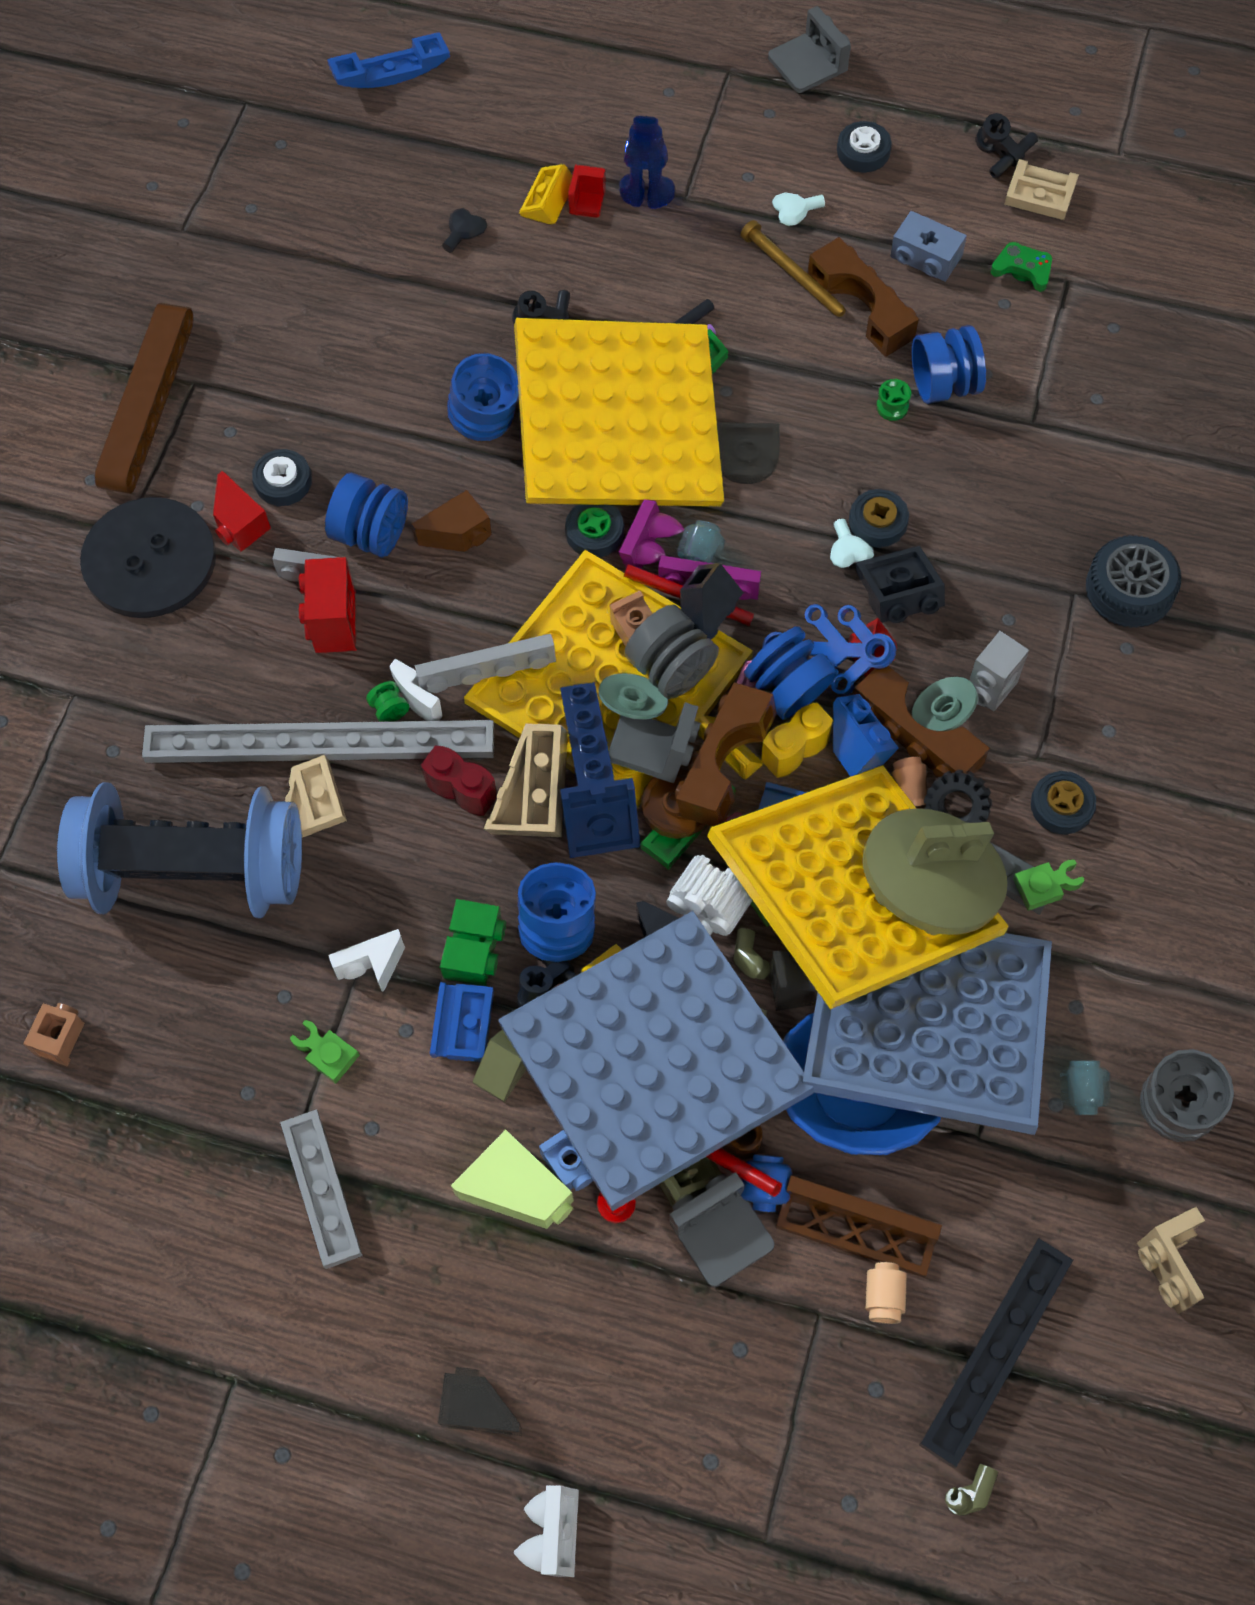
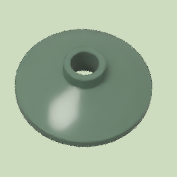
(632, 696)
(945, 704)

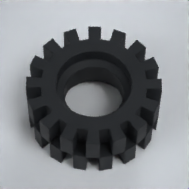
(964, 783)

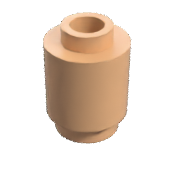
(886, 1293)

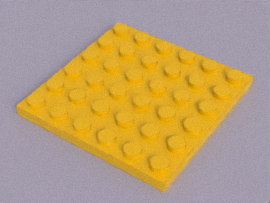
(617, 413)
(588, 653)
(810, 884)

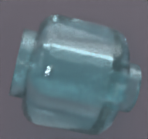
(701, 542)
(1085, 1087)

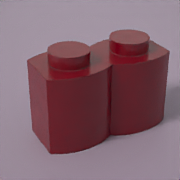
(459, 780)

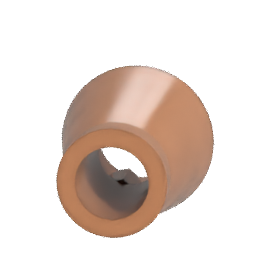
(911, 777)

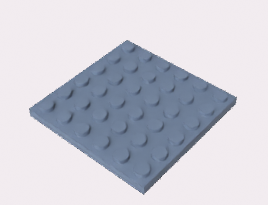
(945, 1039)
(654, 1059)

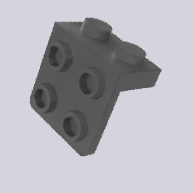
(814, 55)
(654, 745)
(720, 1230)

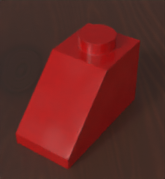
(237, 514)

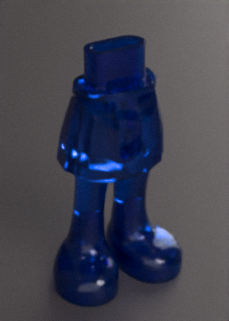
(646, 151)

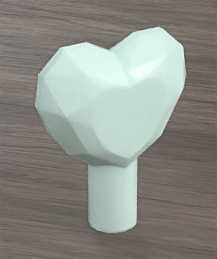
(794, 208)
(848, 548)

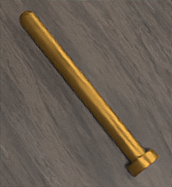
(752, 232)

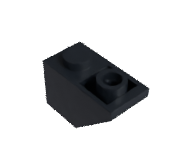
(709, 597)

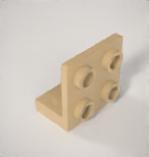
(1160, 1254)

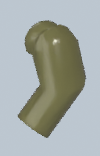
(746, 958)
(974, 1496)

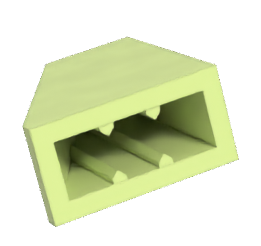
(514, 1184)

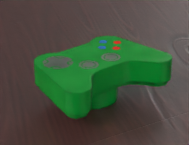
(1024, 265)

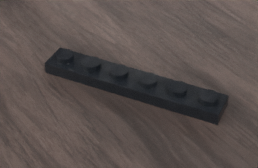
(996, 1353)

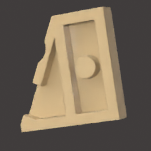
(315, 795)

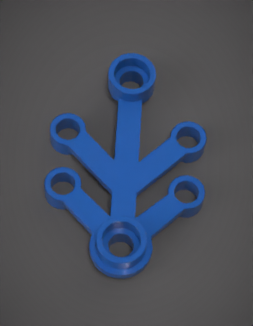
(839, 649)

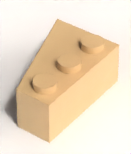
(531, 791)

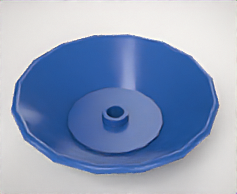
(849, 1123)

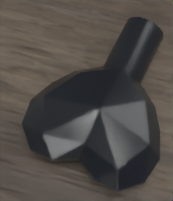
(463, 227)

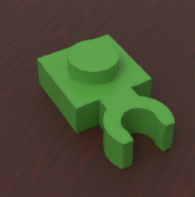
(1043, 885)
(328, 1054)

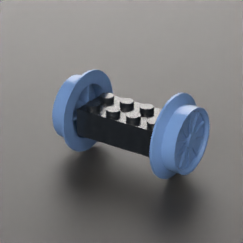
(102, 847)

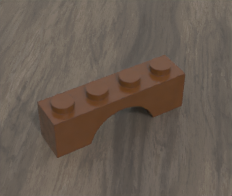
(843, 272)
(741, 719)
(937, 749)

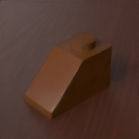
(454, 525)

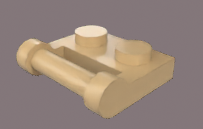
(1041, 190)

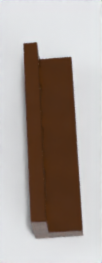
(862, 1212)

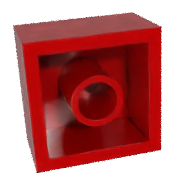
(328, 605)

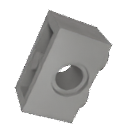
(998, 670)

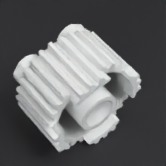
(712, 895)

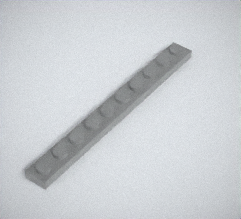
(314, 740)

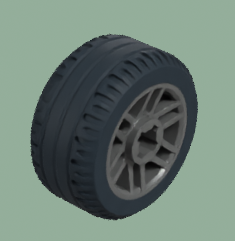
(1133, 581)

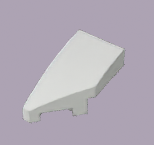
(419, 700)

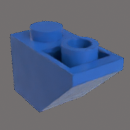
(858, 736)

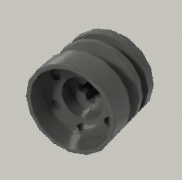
(671, 651)
(1201, 1082)

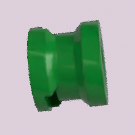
(889, 392)
(387, 702)

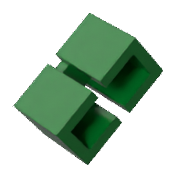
(469, 953)

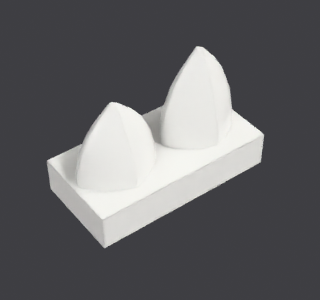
(554, 1549)

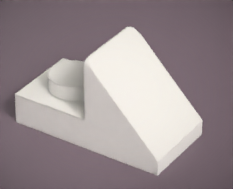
(380, 953)

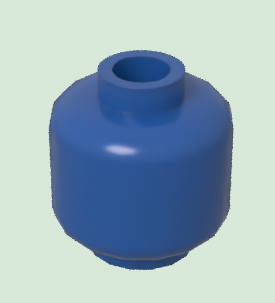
(774, 1168)

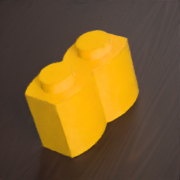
(800, 738)

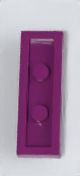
(680, 570)

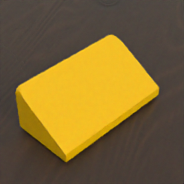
(547, 194)
(741, 759)

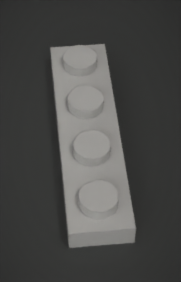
(486, 663)
(321, 1189)

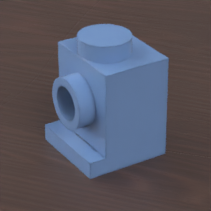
(554, 1151)

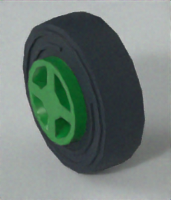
(604, 520)

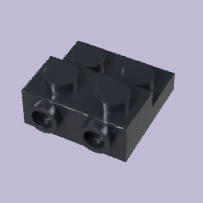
(901, 584)

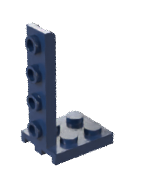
(599, 811)

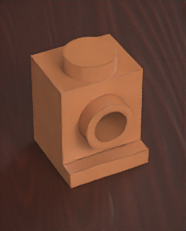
(629, 614)
(47, 1023)

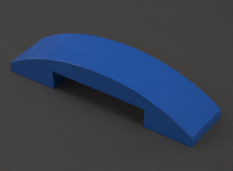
(390, 68)

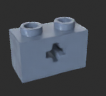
(928, 246)

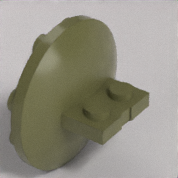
(935, 870)

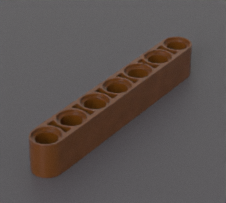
(144, 398)

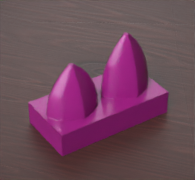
(640, 545)

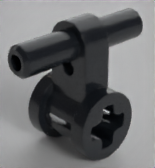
(1002, 143)
(539, 308)
(538, 980)

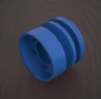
(948, 364)
(483, 397)
(366, 514)
(786, 667)
(556, 912)

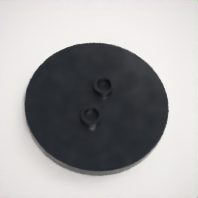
(148, 557)

